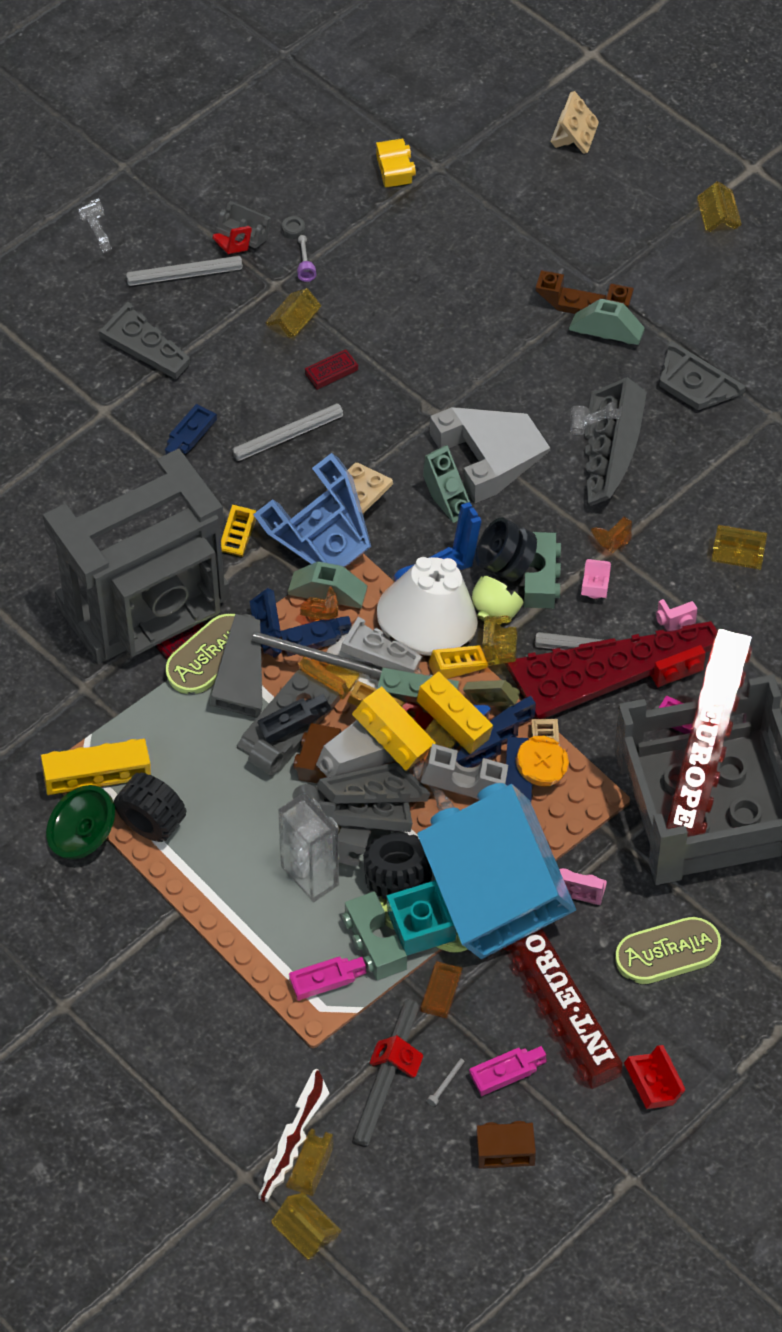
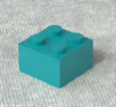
(420, 918)

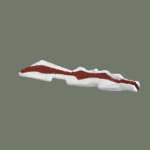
(293, 1135)

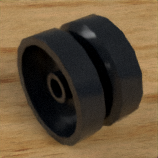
(506, 549)

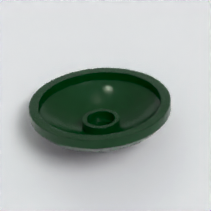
(80, 822)

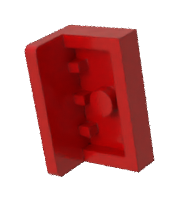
(679, 666)
(655, 1078)

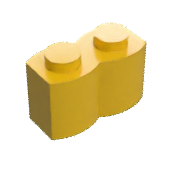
(394, 162)

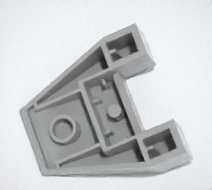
(500, 441)

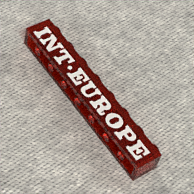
(708, 732)
(566, 1009)

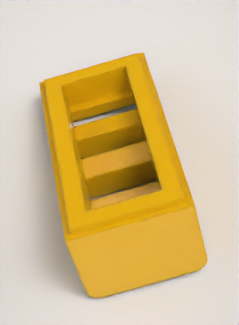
(238, 513)
(441, 659)

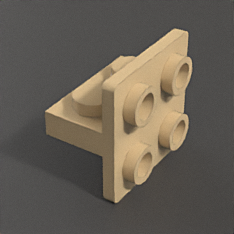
(575, 125)
(369, 484)

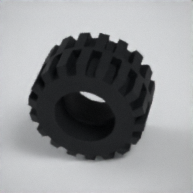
(150, 807)
(395, 864)

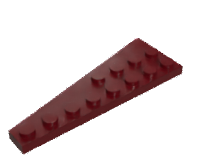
(595, 668)

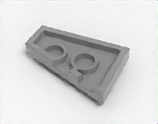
(374, 648)

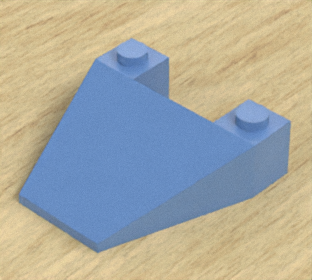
(329, 527)

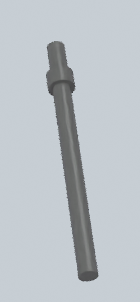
(373, 671)

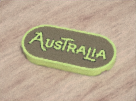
(197, 661)
(668, 950)

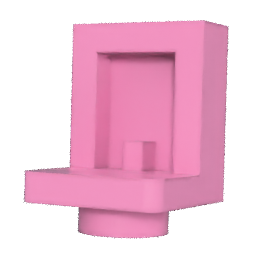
(596, 578)
(677, 617)

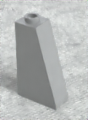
(352, 751)

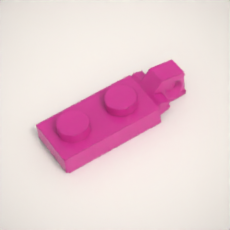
(325, 976)
(506, 1069)

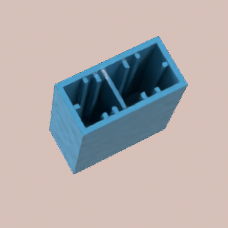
(495, 870)

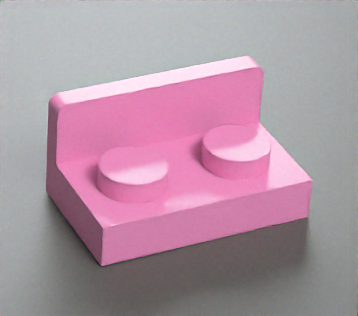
(584, 887)

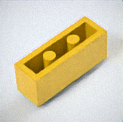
(454, 712)
(393, 728)

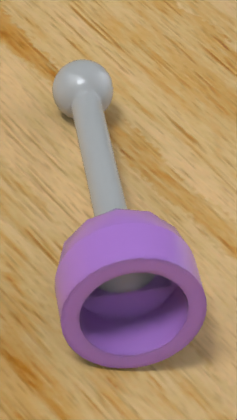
(306, 269)

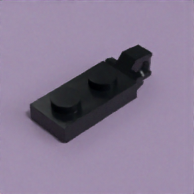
(293, 717)

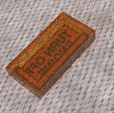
(441, 989)

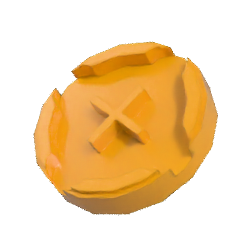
(542, 761)

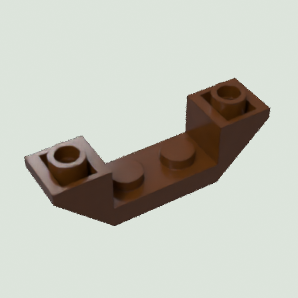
(572, 300)

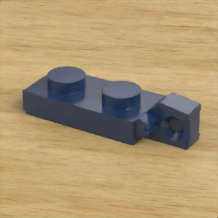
(190, 429)
(264, 609)
(318, 633)

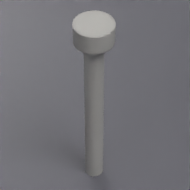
(433, 1099)

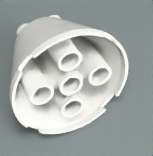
(428, 607)

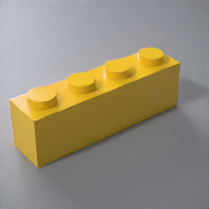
(94, 765)

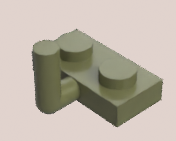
(492, 693)

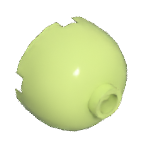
(493, 599)

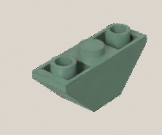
(608, 321)
(444, 482)
(319, 576)

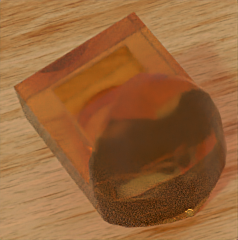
(614, 538)
(320, 608)

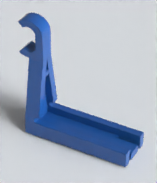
(464, 542)

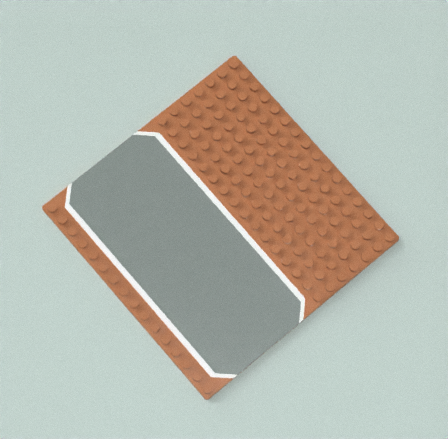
(225, 854)

